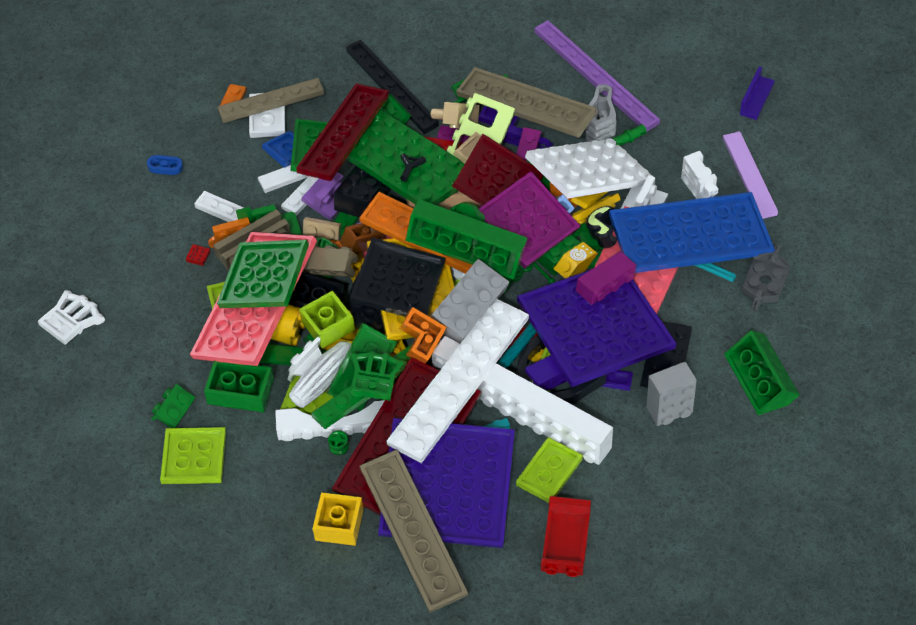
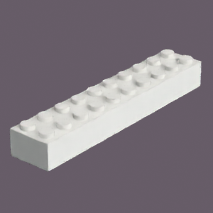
(537, 408)

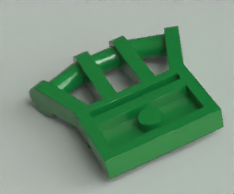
(372, 383)

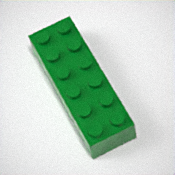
(465, 238)

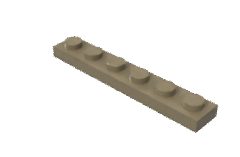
(270, 100)

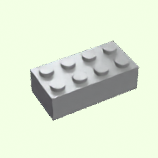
(469, 300)

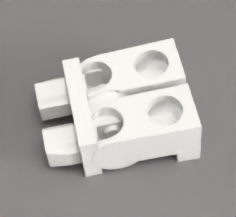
(698, 177)

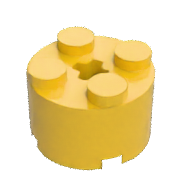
(289, 327)

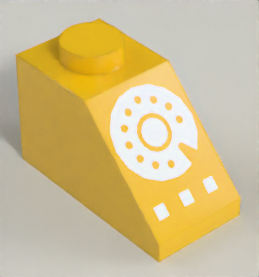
(575, 260)

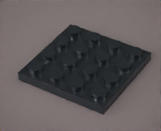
(397, 278)

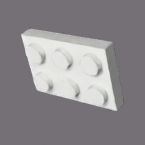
(267, 123)

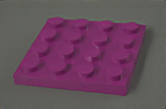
(532, 213)

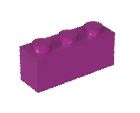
(606, 278)

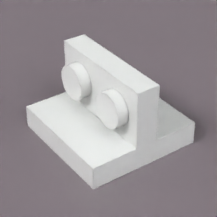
(645, 195)

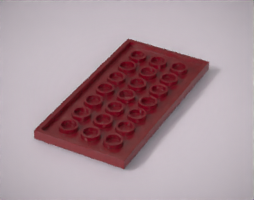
(405, 393)

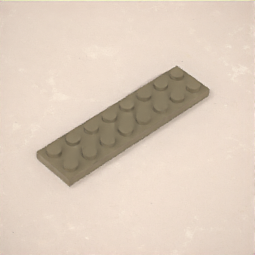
(530, 102)
(413, 531)

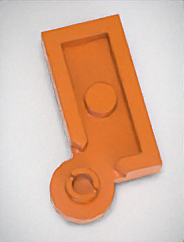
(234, 93)
(226, 229)

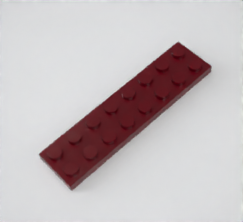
(342, 132)

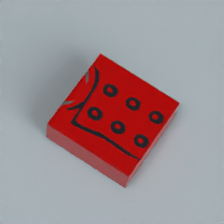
(198, 255)

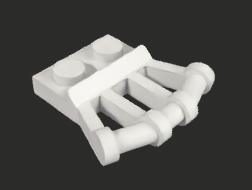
(62, 325)

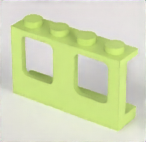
(496, 132)

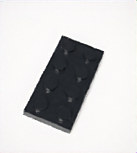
(660, 362)

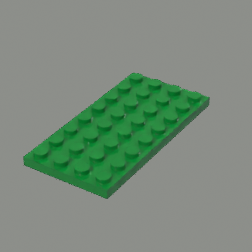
(380, 153)

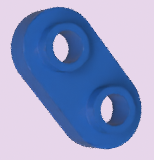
(165, 165)

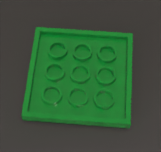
(263, 274)

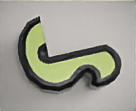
(599, 227)

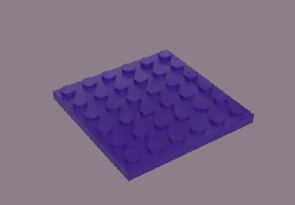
(595, 337)
(464, 484)

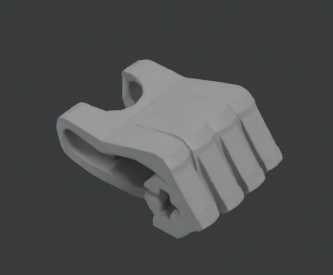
(606, 126)

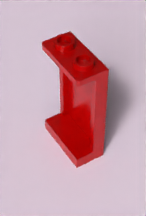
(566, 536)

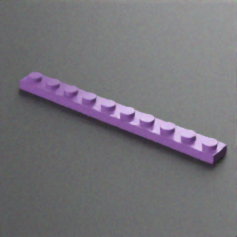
(596, 75)

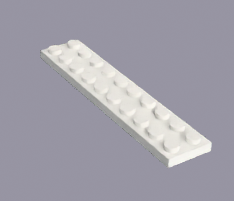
(457, 381)

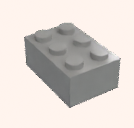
(671, 394)

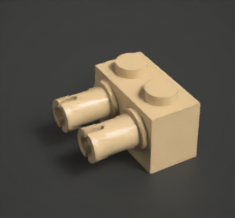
(452, 113)

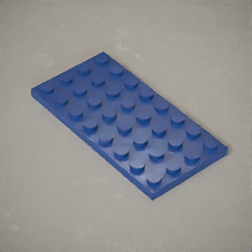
(691, 232)

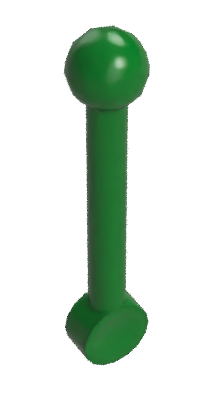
(550, 280)

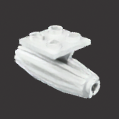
(315, 370)

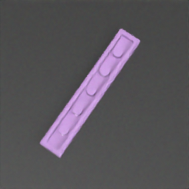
(749, 173)

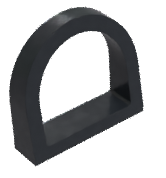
(571, 395)

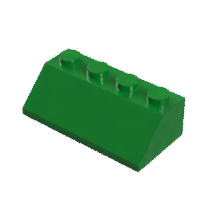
(761, 373)

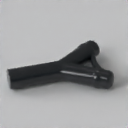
(410, 165)

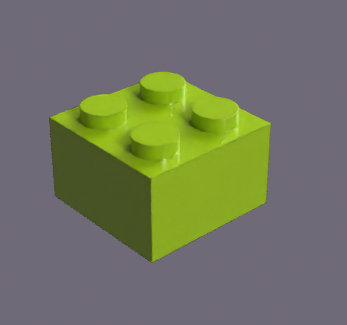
(327, 319)

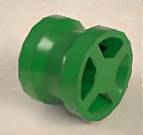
(336, 438)

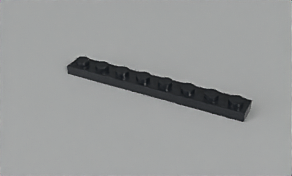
(388, 81)

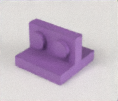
(321, 196)

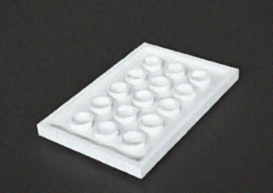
(588, 167)

